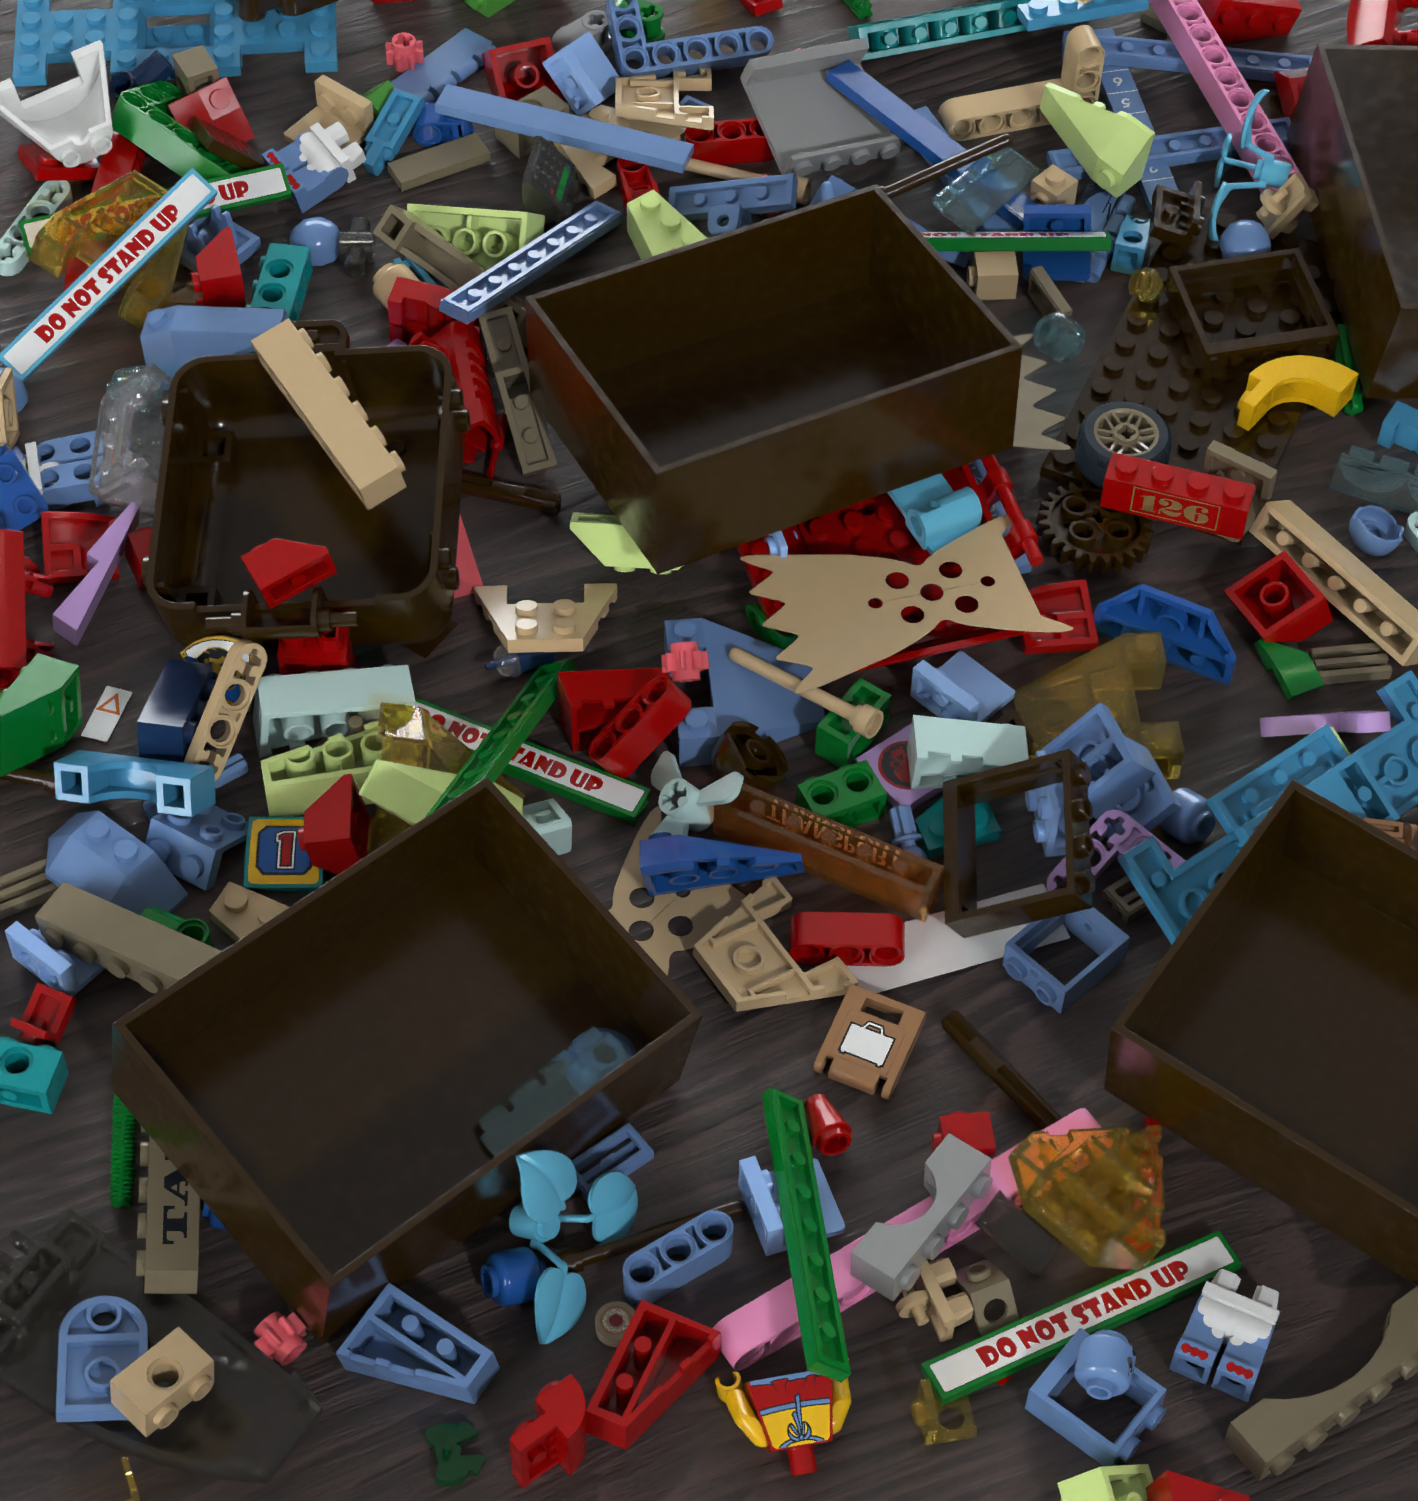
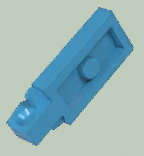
(391, 129)

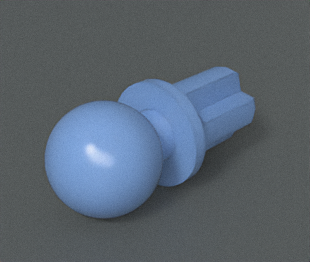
(905, 830)

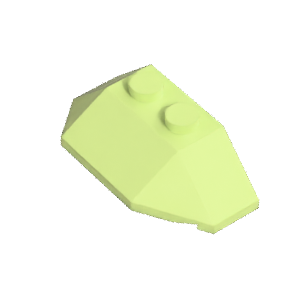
(610, 542)

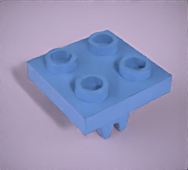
(205, 229)

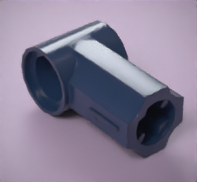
(152, 69)

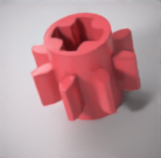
(404, 52)
(685, 662)
(281, 1337)

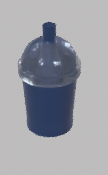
(516, 663)

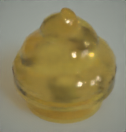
(1145, 284)

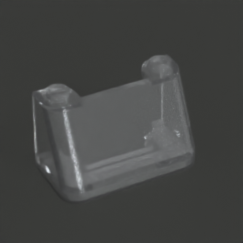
(130, 441)

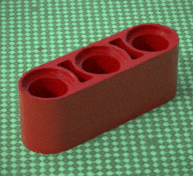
(730, 142)
(640, 727)
(854, 937)

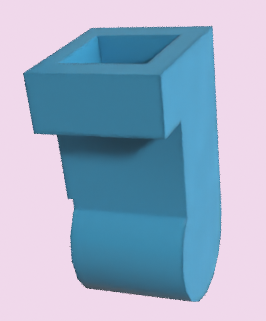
(1130, 245)
(1400, 427)

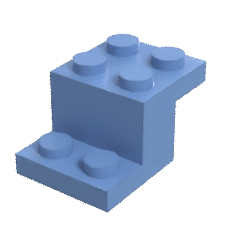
(1120, 769)

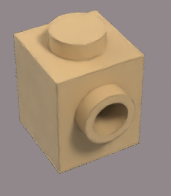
(1053, 187)
(994, 275)

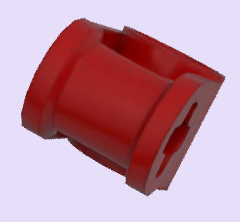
(634, 180)

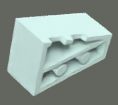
(957, 748)

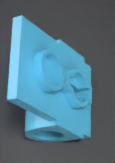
(936, 511)

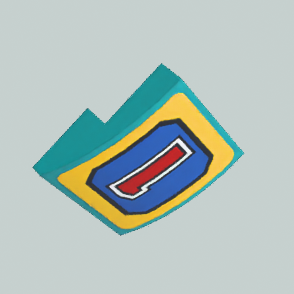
(275, 857)

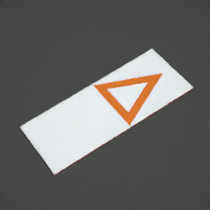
(106, 714)

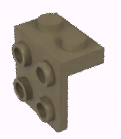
(1234, 465)

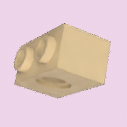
(171, 1360)

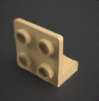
(334, 105)

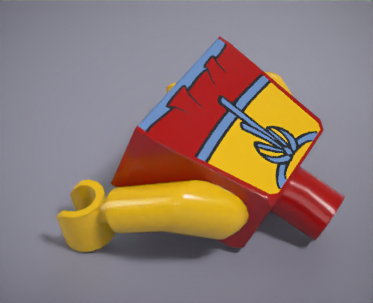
(788, 1413)

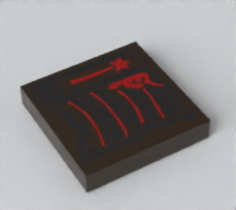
(226, 145)

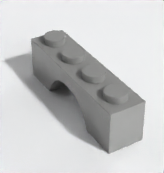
(892, 1254)

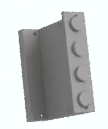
(807, 118)

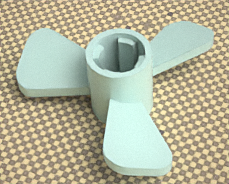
(685, 804)

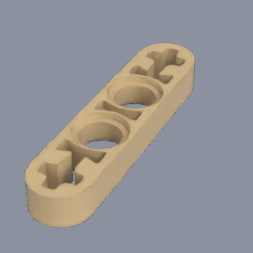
(219, 709)

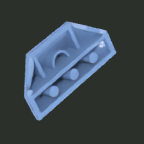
(111, 864)

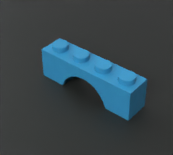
(100, 776)

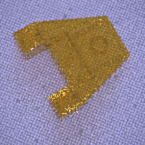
(95, 224)
(1110, 678)

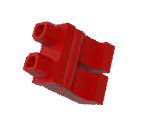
(415, 309)
(321, 654)

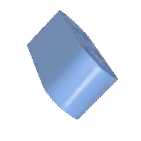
(687, 1241)

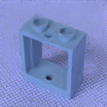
(1090, 928)
(1055, 1378)

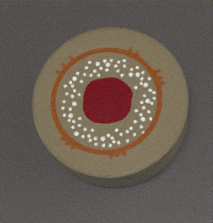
(612, 1322)

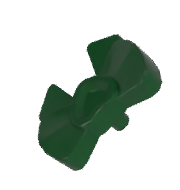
(445, 1441)

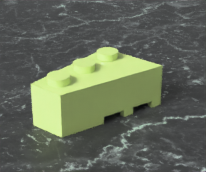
(658, 226)

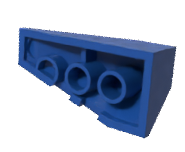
(694, 863)

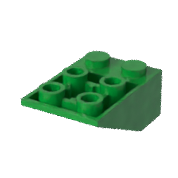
(39, 711)

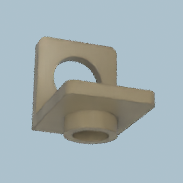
(982, 1284)

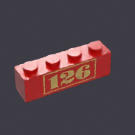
(1177, 495)

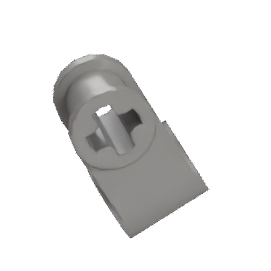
(574, 30)

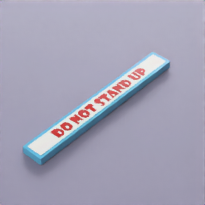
(107, 275)

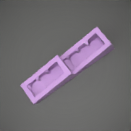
(102, 560)

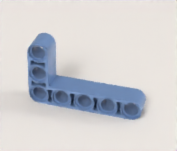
(678, 48)

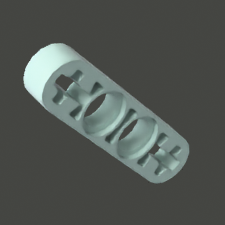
(40, 203)

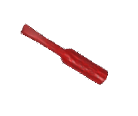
(497, 446)

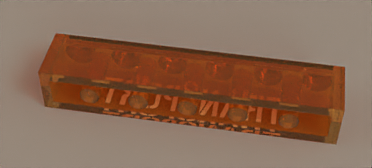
(833, 851)

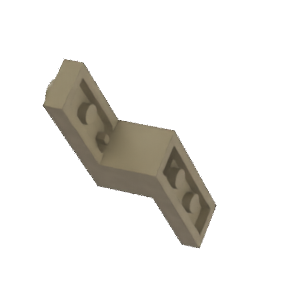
(513, 383)

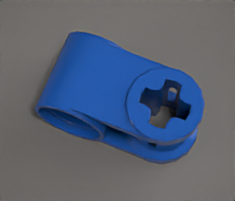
(438, 129)

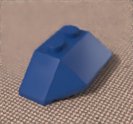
(1188, 630)

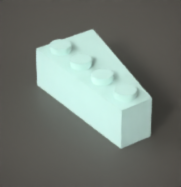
(320, 703)

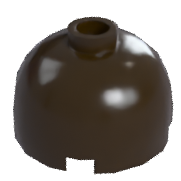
(750, 755)

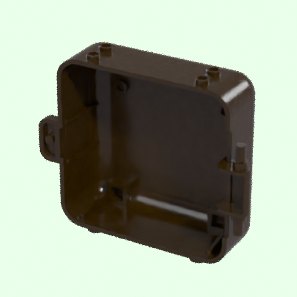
(251, 471)

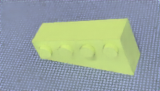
(305, 773)

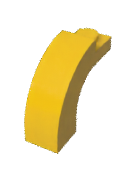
(1296, 379)

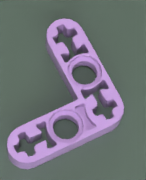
(1341, 721)
(1132, 835)

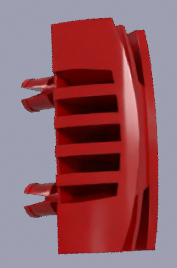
(1379, 23)
(467, 358)
(14, 583)

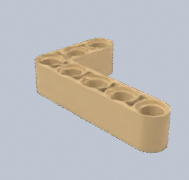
(1018, 106)

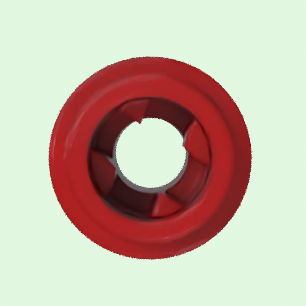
(827, 1127)

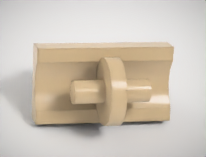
(1282, 207)
(929, 1297)

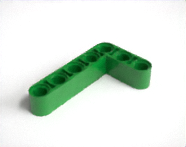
(147, 123)

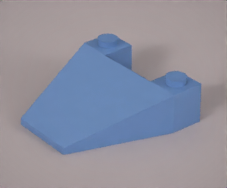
(737, 692)

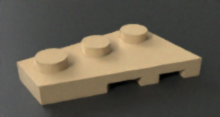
(242, 910)

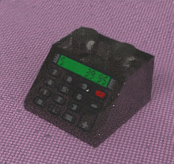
(549, 184)

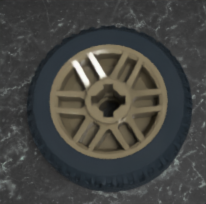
(1124, 430)

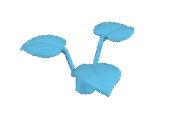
(1267, 171)
(546, 1183)

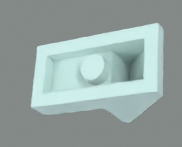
(551, 824)

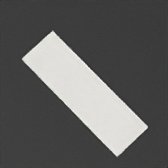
(937, 949)

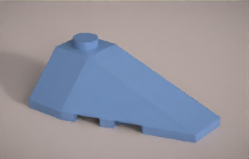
(189, 332)

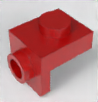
(45, 1015)

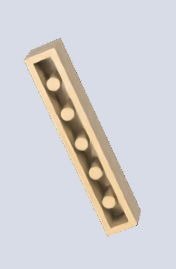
(329, 413)
(1341, 578)

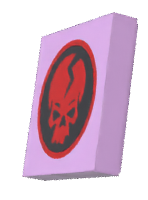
(891, 767)

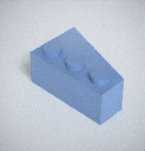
(417, 1349)

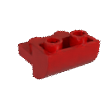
(554, 1436)

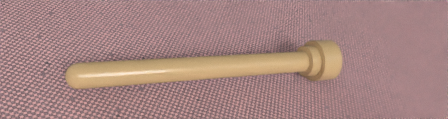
(729, 173)
(864, 719)

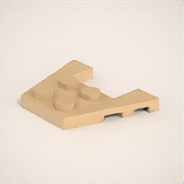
(658, 99)
(590, 163)
(545, 626)
(754, 966)

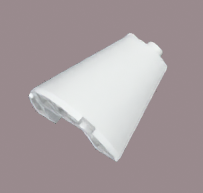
(70, 118)

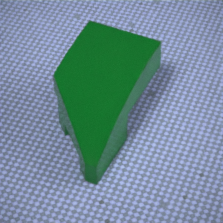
(1291, 667)

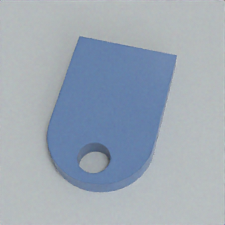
(94, 1355)

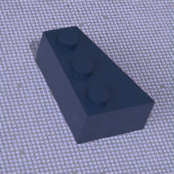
(174, 710)

